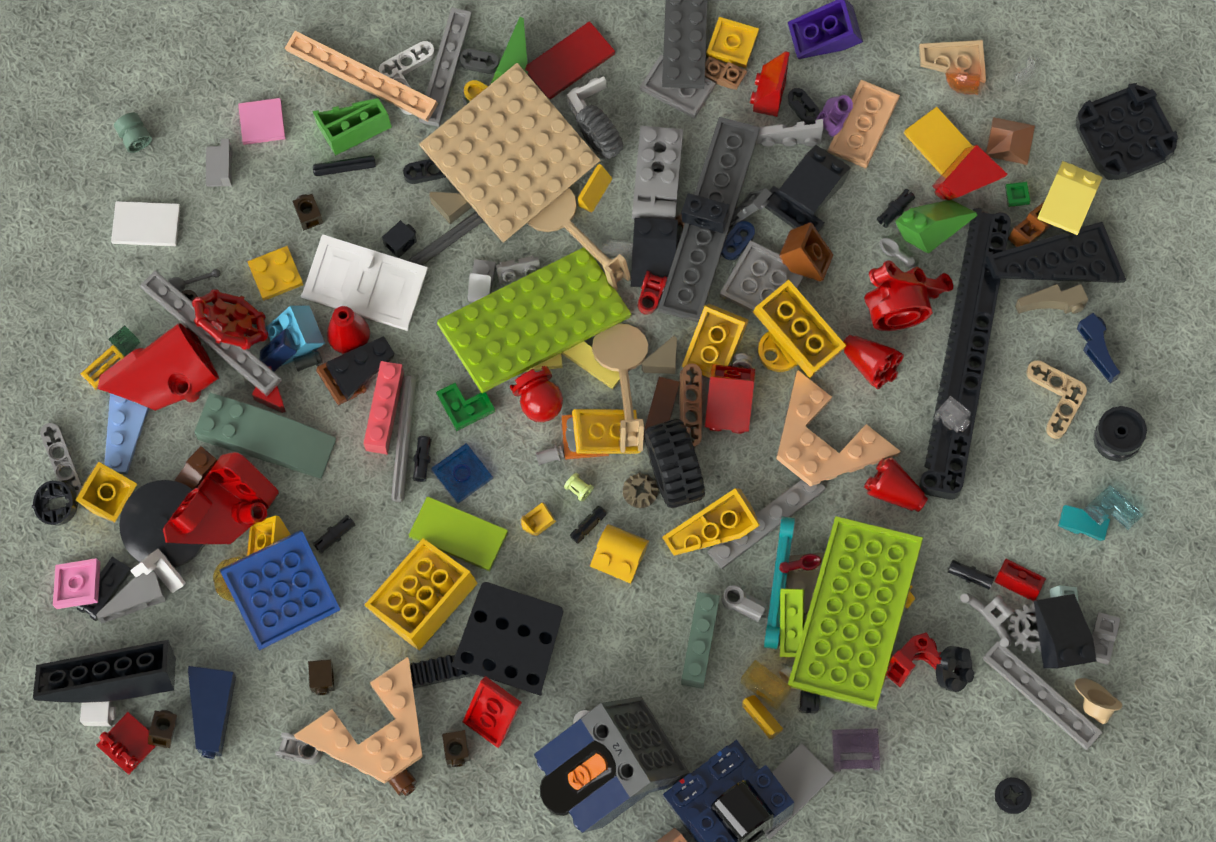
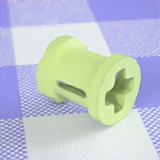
(578, 487)

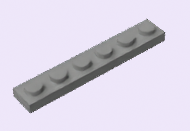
(447, 62)
(769, 519)
(1042, 695)

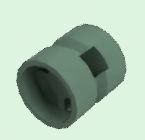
(132, 131)

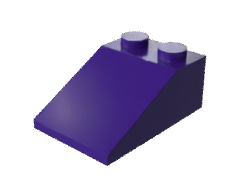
(825, 30)

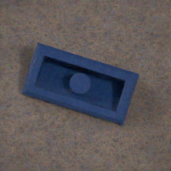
(278, 350)

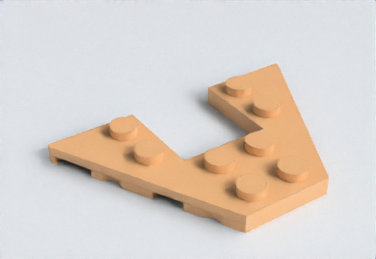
(810, 455)
(388, 749)

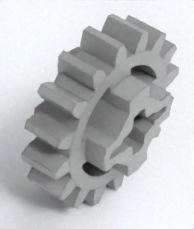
(1025, 621)

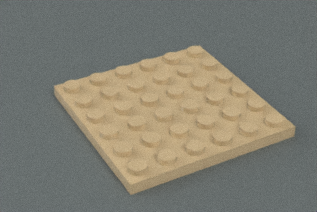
(509, 152)

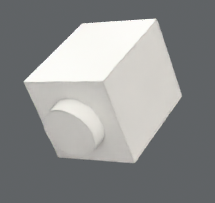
(97, 713)

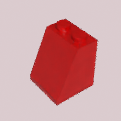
(968, 173)
(730, 398)

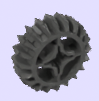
(599, 132)

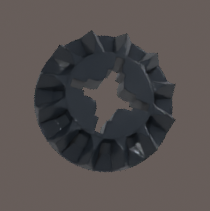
(1018, 786)

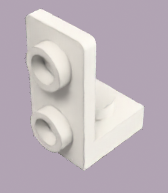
(576, 95)
(165, 571)

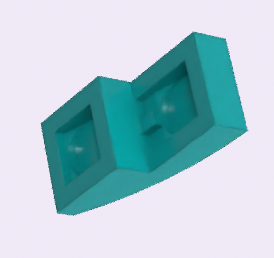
(1078, 522)

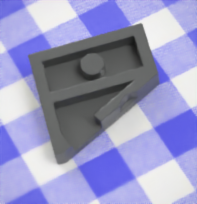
(754, 201)

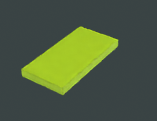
(458, 533)

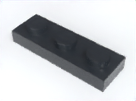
(790, 212)

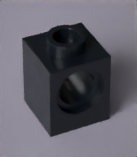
(400, 238)

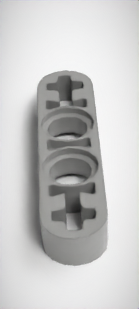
(60, 463)

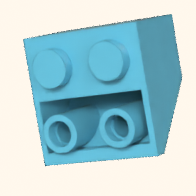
(302, 327)

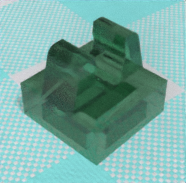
(124, 341)

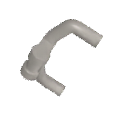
(987, 613)

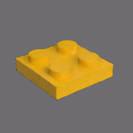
(732, 42)
(275, 273)

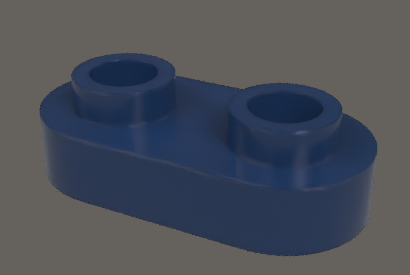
(737, 241)

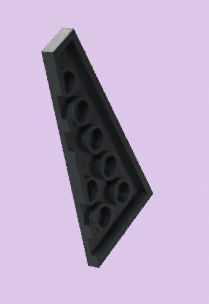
(1061, 258)

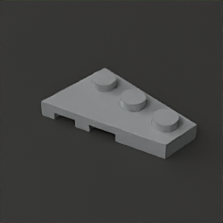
(798, 134)

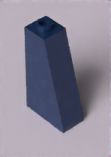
(211, 703)

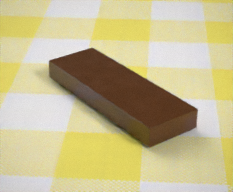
(662, 402)

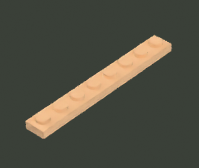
(361, 76)

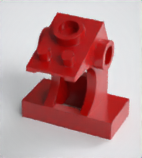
(901, 662)

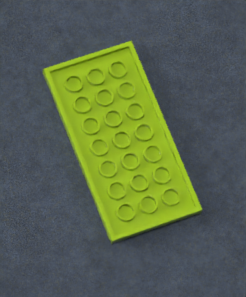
(533, 319)
(855, 612)

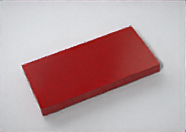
(569, 60)

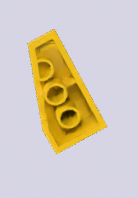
(718, 523)

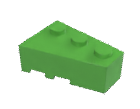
(352, 124)

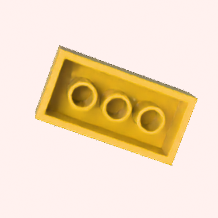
(799, 328)

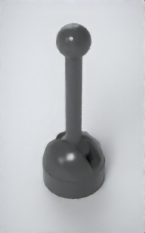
(180, 283)

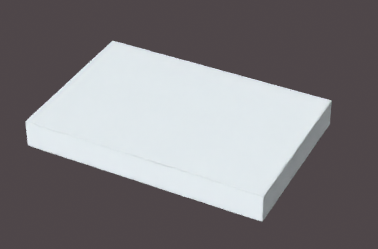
(145, 223)

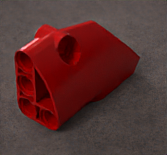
(163, 372)

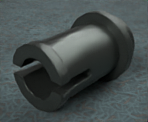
(308, 360)

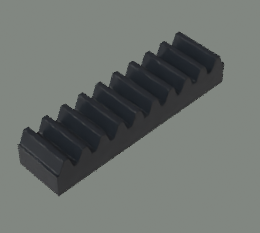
(435, 671)

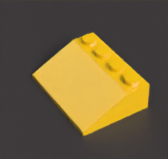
(421, 593)

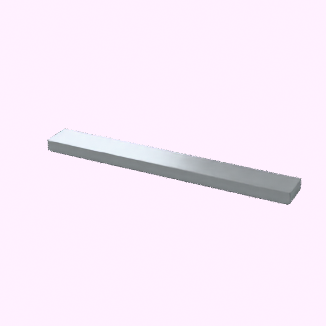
(182, 309)

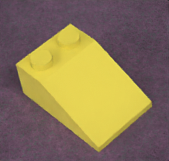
(1070, 197)

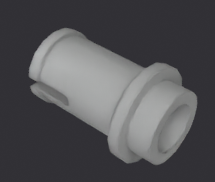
(550, 455)

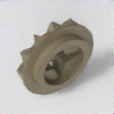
(644, 499)

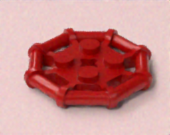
(230, 319)

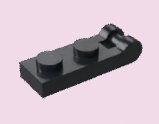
(109, 582)

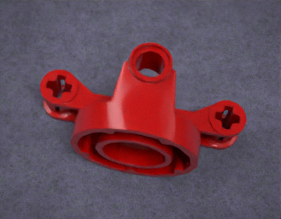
(902, 296)

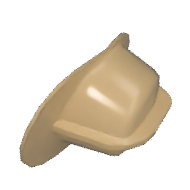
(1097, 700)

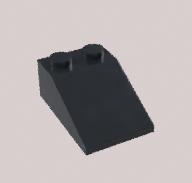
(815, 180)
(652, 248)
(1063, 632)

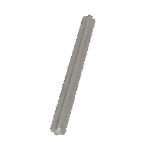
(403, 439)

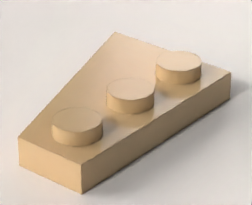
(954, 57)

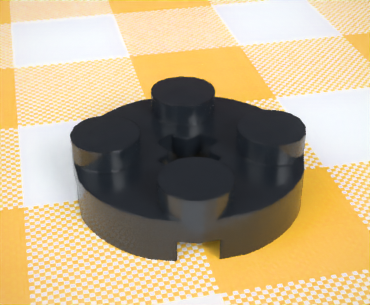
(958, 659)

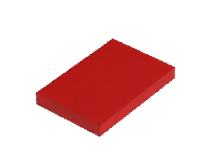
(492, 712)

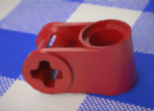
(651, 289)

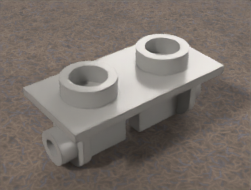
(512, 271)

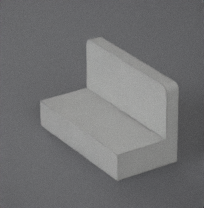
(219, 164)

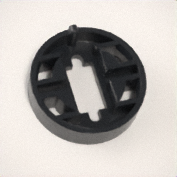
(42, 498)

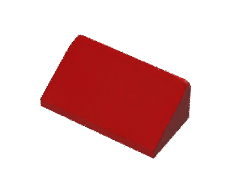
(1020, 580)

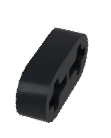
(806, 103)

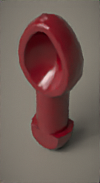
(806, 562)

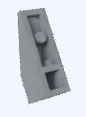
(136, 595)

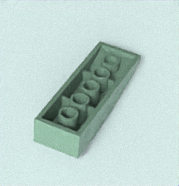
(264, 435)

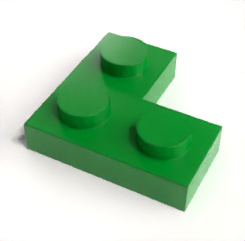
(464, 412)

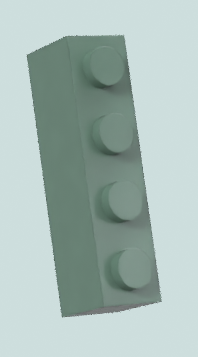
(700, 640)

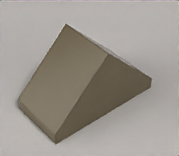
(449, 205)
(663, 359)

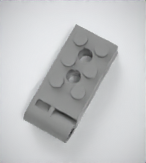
(657, 192)

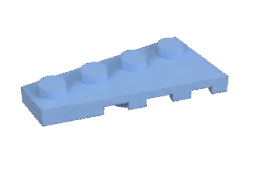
(123, 431)

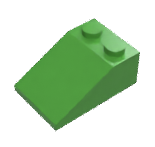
(514, 52)
(933, 223)

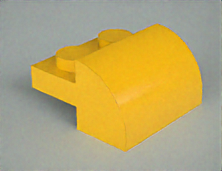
(619, 553)

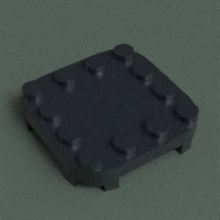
(1126, 132)

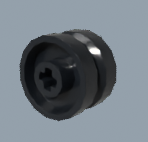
(1131, 437)

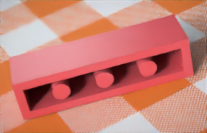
(384, 407)

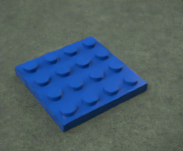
(280, 589)

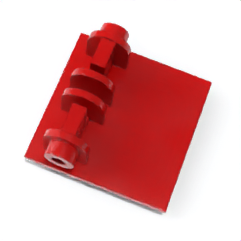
(126, 743)

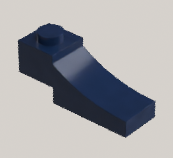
(1093, 330)

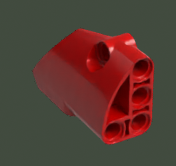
(222, 504)

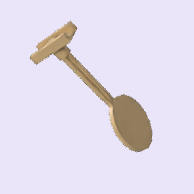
(559, 215)
(622, 350)

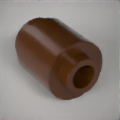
(403, 783)

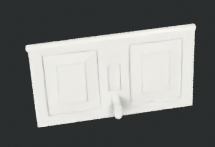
(365, 281)

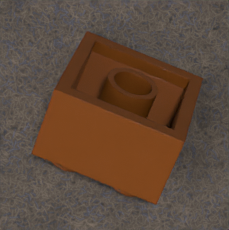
(806, 253)

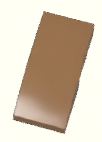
(722, 74)

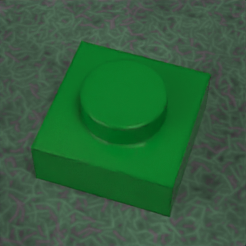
(1017, 194)

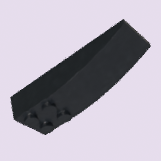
(108, 675)

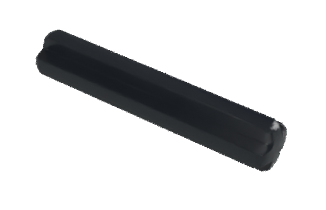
(344, 165)

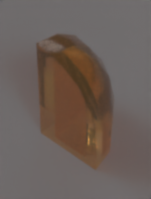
(963, 82)

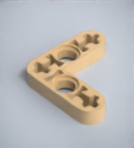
(1063, 390)

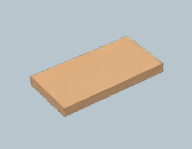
(864, 124)

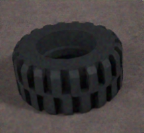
(674, 463)

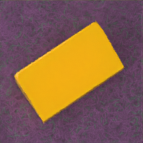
(594, 188)
(762, 716)

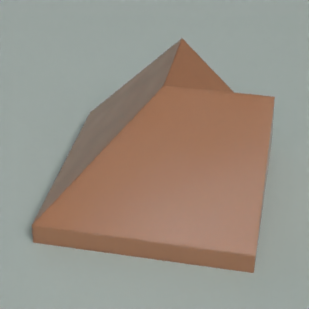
(1010, 140)

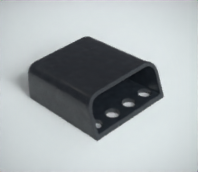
(509, 638)

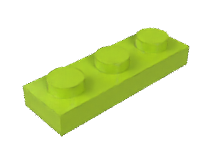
(791, 620)

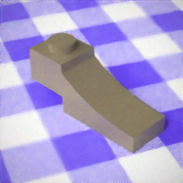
(1069, 300)

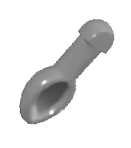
(892, 249)

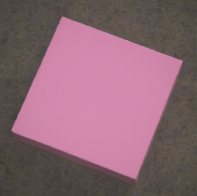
(261, 121)
(76, 583)

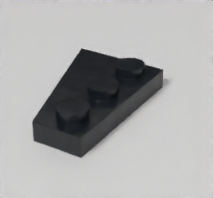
(359, 365)

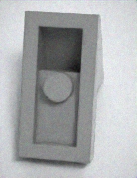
(481, 279)

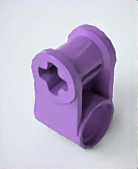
(833, 116)

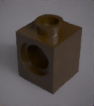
(309, 219)
(321, 676)
(160, 737)
(456, 738)

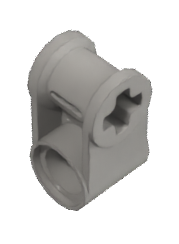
(295, 749)

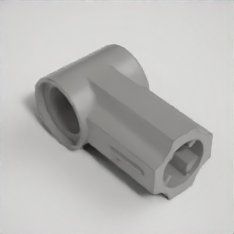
(745, 605)

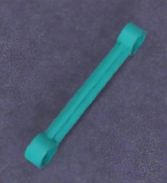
(779, 582)

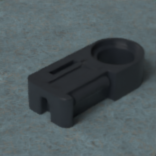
(809, 702)

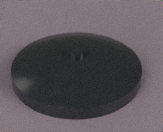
(145, 517)

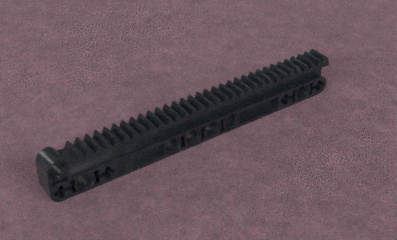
(973, 303)

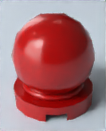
(539, 397)

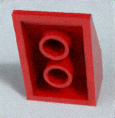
(771, 86)

